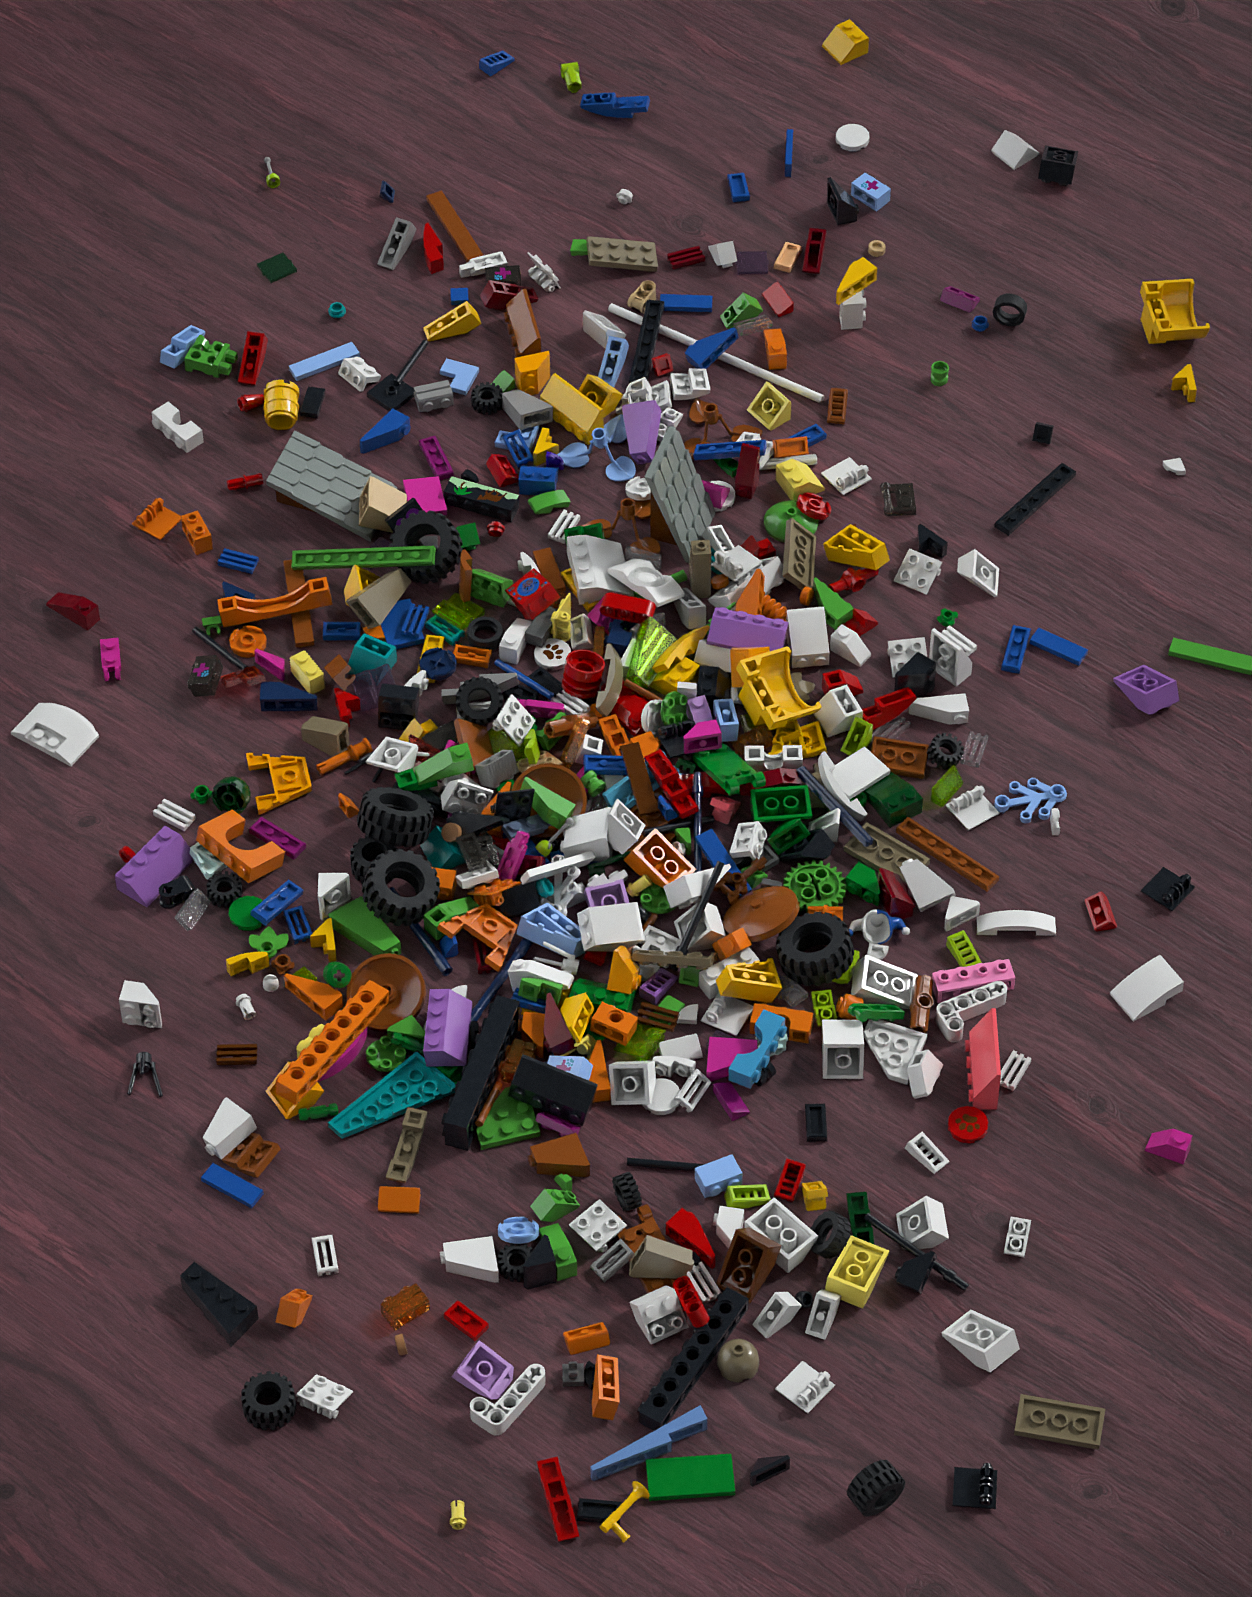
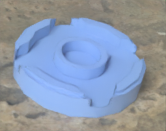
(518, 1230)

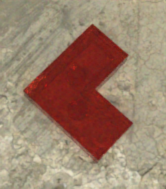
(250, 676)

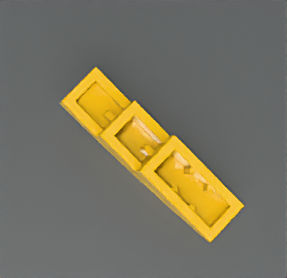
(682, 647)

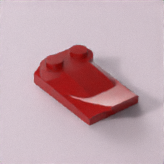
(629, 710)

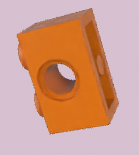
(614, 1023)

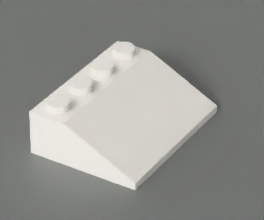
(589, 562)

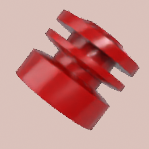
(583, 673)

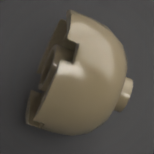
(738, 1360)

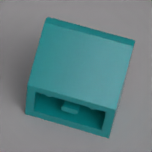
(370, 654)

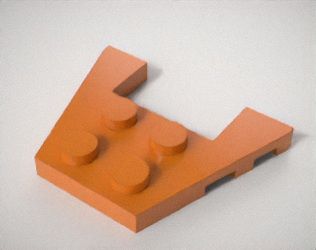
(489, 927)

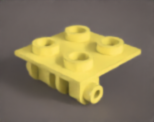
(561, 620)

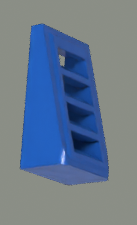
(492, 64)

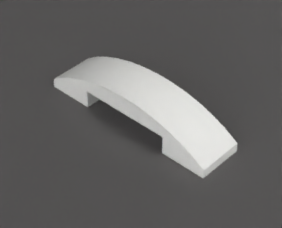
(826, 767)
(1016, 921)

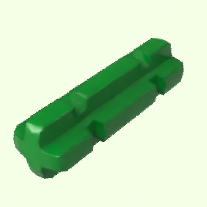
(407, 1043)
(318, 1111)

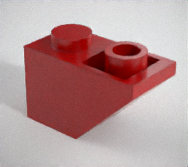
(840, 678)

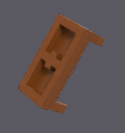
(337, 669)

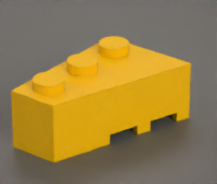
(856, 548)
(750, 981)

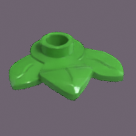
(268, 941)

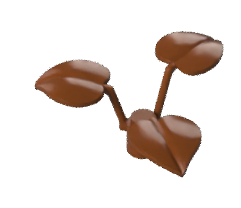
(708, 413)
(629, 510)

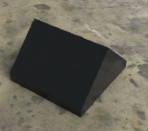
(520, 900)
(540, 1266)

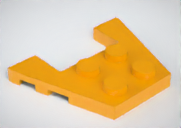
(288, 777)

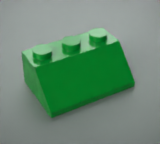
(780, 803)
(598, 993)

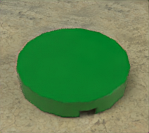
(240, 913)

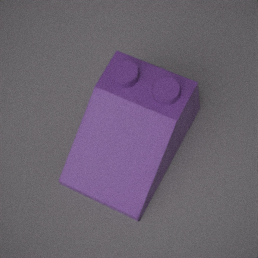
(1148, 689)

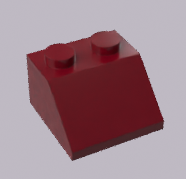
(895, 894)

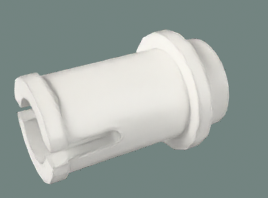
(245, 1005)

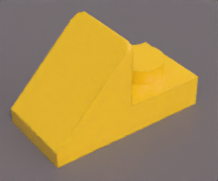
(1185, 381)
(543, 445)
(417, 729)
(324, 938)
(814, 1195)

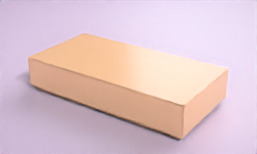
(787, 257)

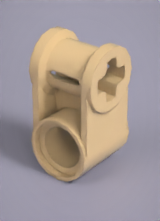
(644, 292)

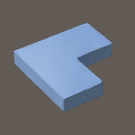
(462, 373)
(528, 434)

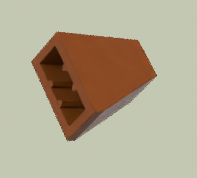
(560, 1156)

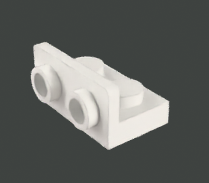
(748, 840)

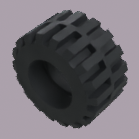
(479, 684)
(366, 850)
(268, 1415)
(876, 1488)

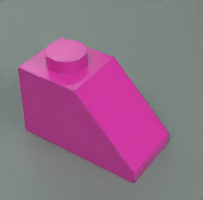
(703, 737)
(1170, 1145)

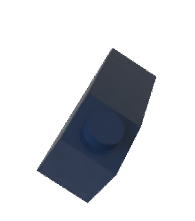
(282, 697)

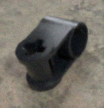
(176, 890)

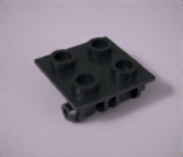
(673, 735)
(513, 804)
(1168, 888)
(975, 1487)

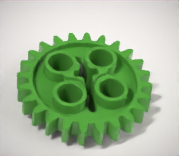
(826, 881)

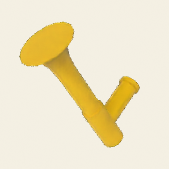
(639, 1491)

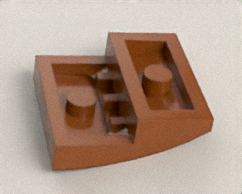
(465, 576)
(252, 1155)

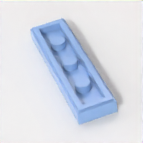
(323, 361)

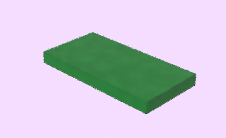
(690, 1477)

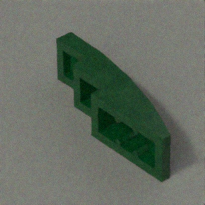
(857, 1209)

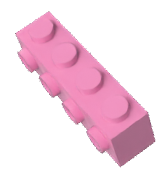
(958, 981)

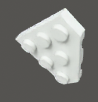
(894, 1047)

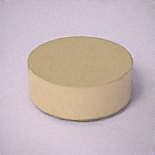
(876, 248)

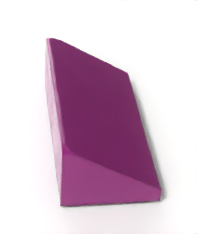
(959, 299)
(730, 1100)

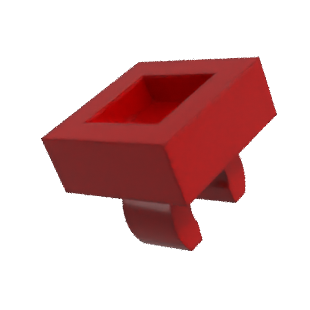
(662, 364)

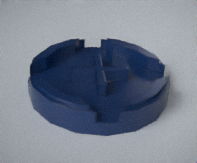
(438, 663)

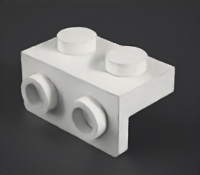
(358, 372)

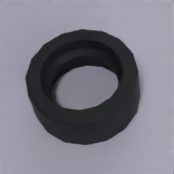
(1006, 318)
(485, 623)

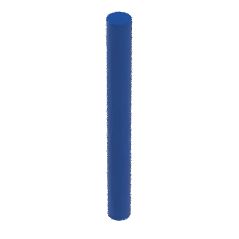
(523, 678)

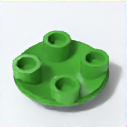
(674, 708)
(655, 900)
(384, 1055)

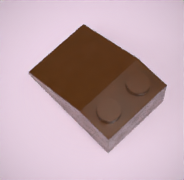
(748, 1262)

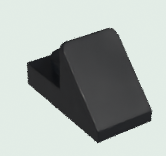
(929, 540)

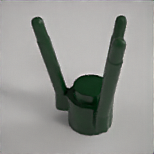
(598, 867)

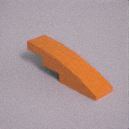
(613, 734)

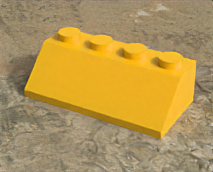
(572, 408)

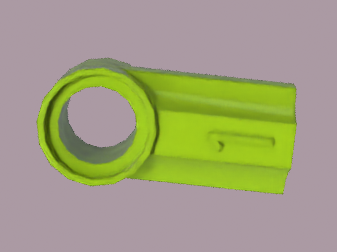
(571, 74)

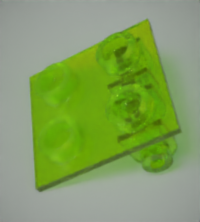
(643, 1042)

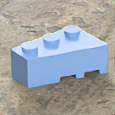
(553, 927)

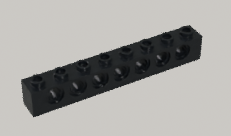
(656, 1417)

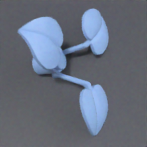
(577, 456)

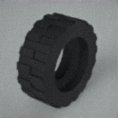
(838, 1237)

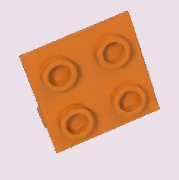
(157, 519)
(492, 892)

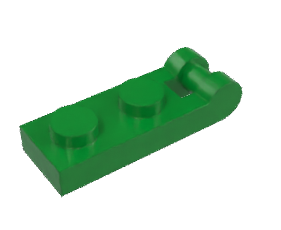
(875, 1012)

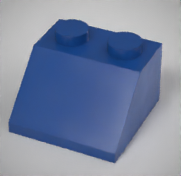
(537, 479)

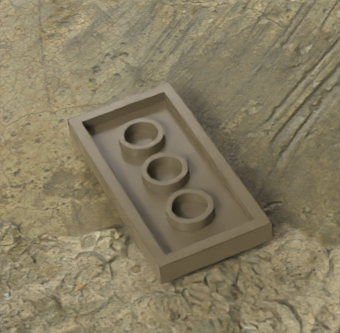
(622, 254)
(799, 555)
(883, 852)
(1059, 1421)

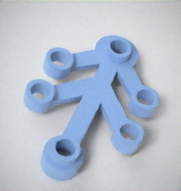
(1003, 802)

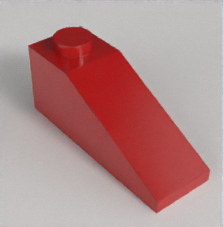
(253, 357)
(688, 1233)

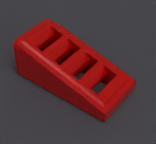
(795, 1166)

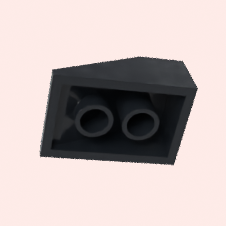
(1057, 165)

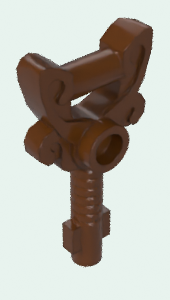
(738, 881)

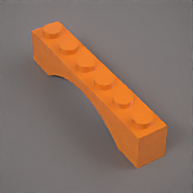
(240, 610)

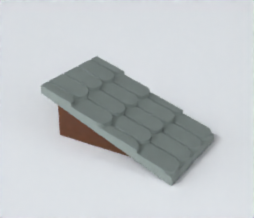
(321, 482)
(678, 498)

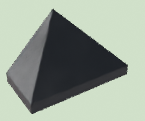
(768, 1467)

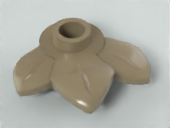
(802, 687)

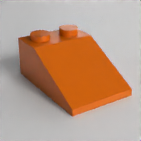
(658, 860)

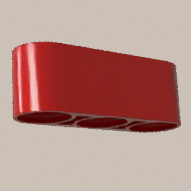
(626, 607)
(691, 1301)

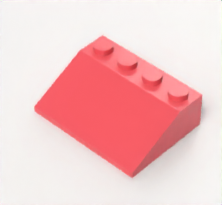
(984, 1063)

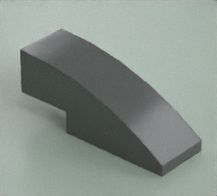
(540, 628)

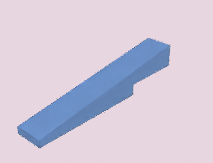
(652, 1445)

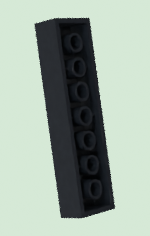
(481, 1072)

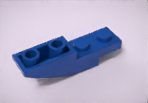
(612, 106)

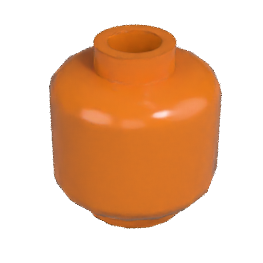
(843, 1004)

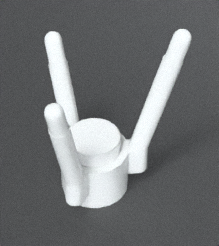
(569, 965)

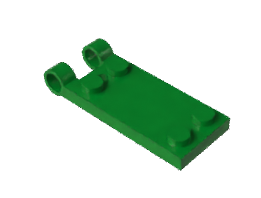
(728, 769)

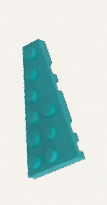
(404, 1087)

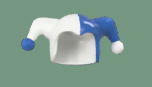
(878, 926)

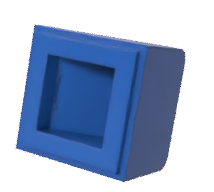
(666, 808)
(449, 946)

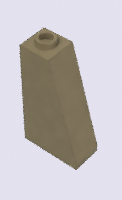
(700, 568)
(379, 598)

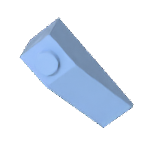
(613, 360)

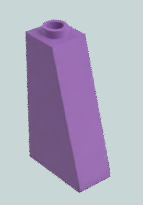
(642, 429)

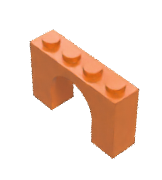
(246, 863)

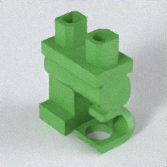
(212, 359)

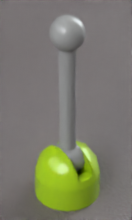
(272, 176)
(545, 846)

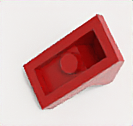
(761, 549)
(861, 622)
(346, 704)

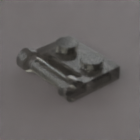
(904, 499)

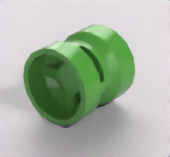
(939, 373)
(592, 783)

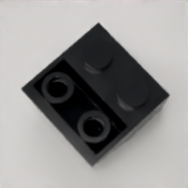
(397, 706)

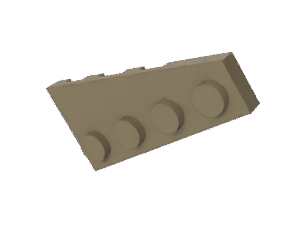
(696, 959)

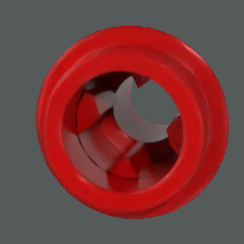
(249, 402)

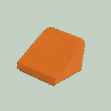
(347, 806)

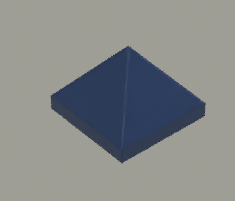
(387, 192)

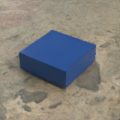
(459, 296)

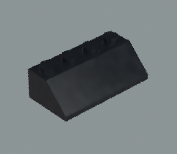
(553, 1090)

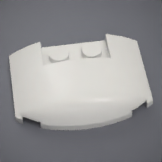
(57, 732)

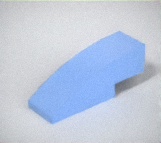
(180, 344)

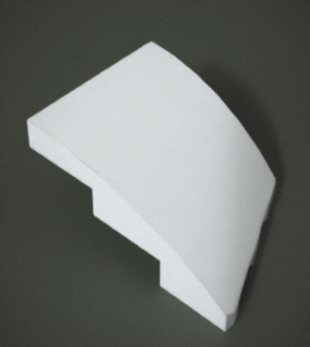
(642, 391)

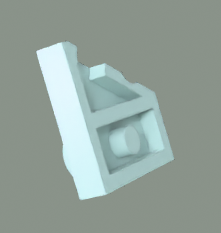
(206, 861)

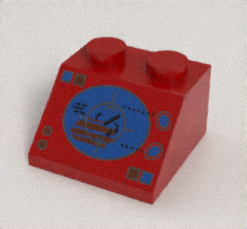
(532, 594)

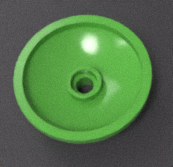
(779, 513)

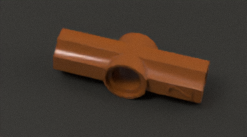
(566, 724)
(921, 1003)

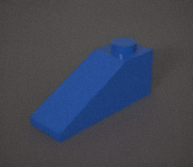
(708, 349)
(386, 431)

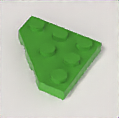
(507, 1122)

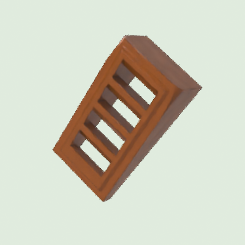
(841, 396)

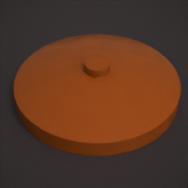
(560, 781)
(762, 912)
(402, 980)

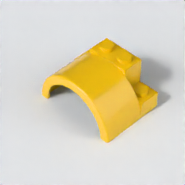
(1170, 311)
(769, 690)

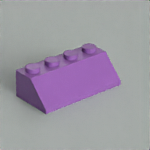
(740, 630)
(154, 865)
(447, 1028)

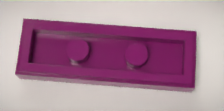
(436, 458)
(269, 832)

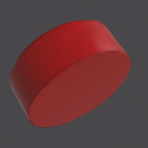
(126, 854)

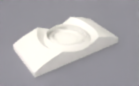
(647, 581)

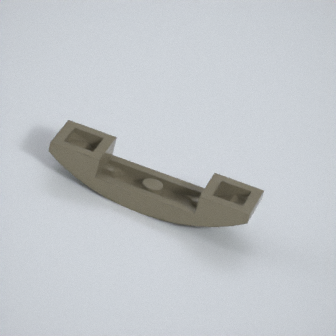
(607, 699)
(408, 1145)

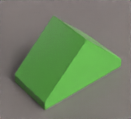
(408, 1027)

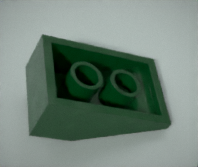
(894, 799)

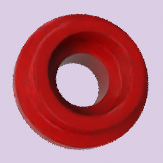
(495, 529)

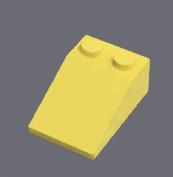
(856, 1271)

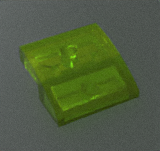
(458, 612)

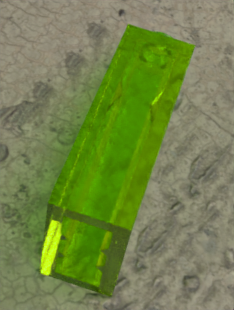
(649, 646)

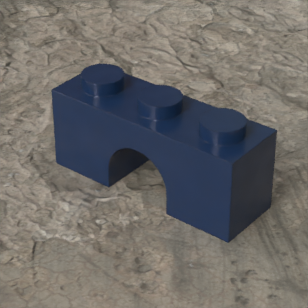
(618, 636)

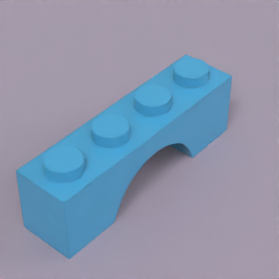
(747, 1067)

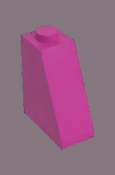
(723, 1052)

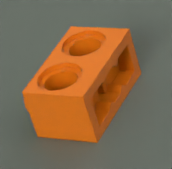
(196, 532)

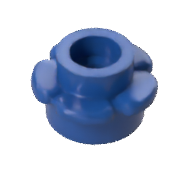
(980, 323)

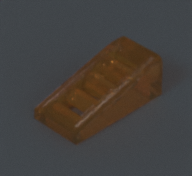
(751, 735)

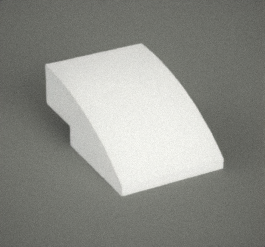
(1147, 988)

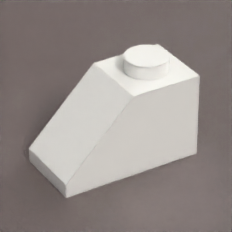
(723, 254)
(849, 646)
(727, 1222)
(776, 1313)
(822, 1313)

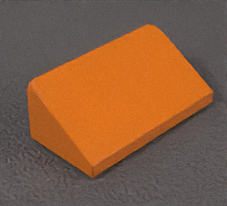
(399, 1199)
(586, 1338)

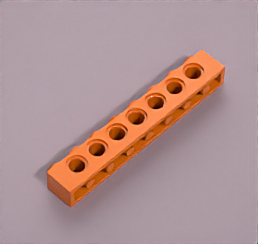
(332, 1042)

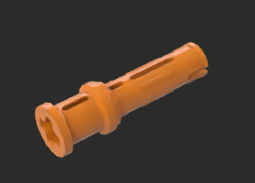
(352, 753)

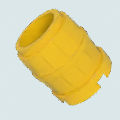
(281, 404)

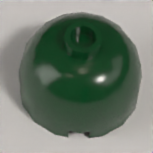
(231, 794)

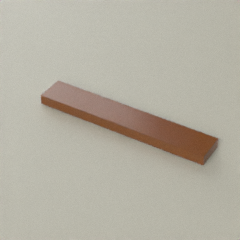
(454, 225)
(300, 620)
(947, 854)

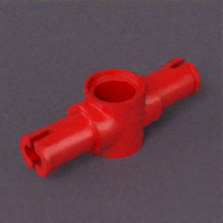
(853, 580)

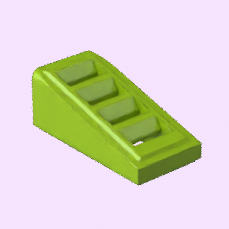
(959, 941)
(733, 1196)

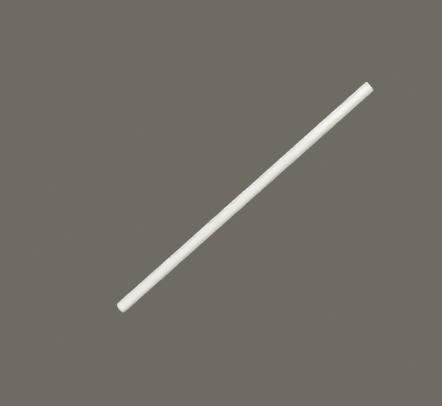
(724, 357)

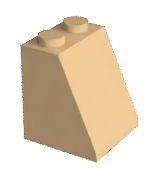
(377, 503)

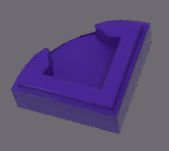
(554, 460)

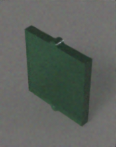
(276, 267)

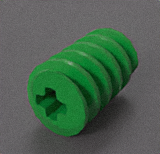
(342, 980)

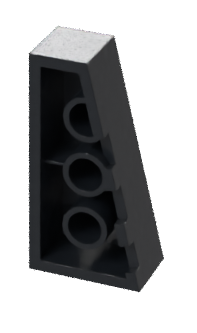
(221, 1304)

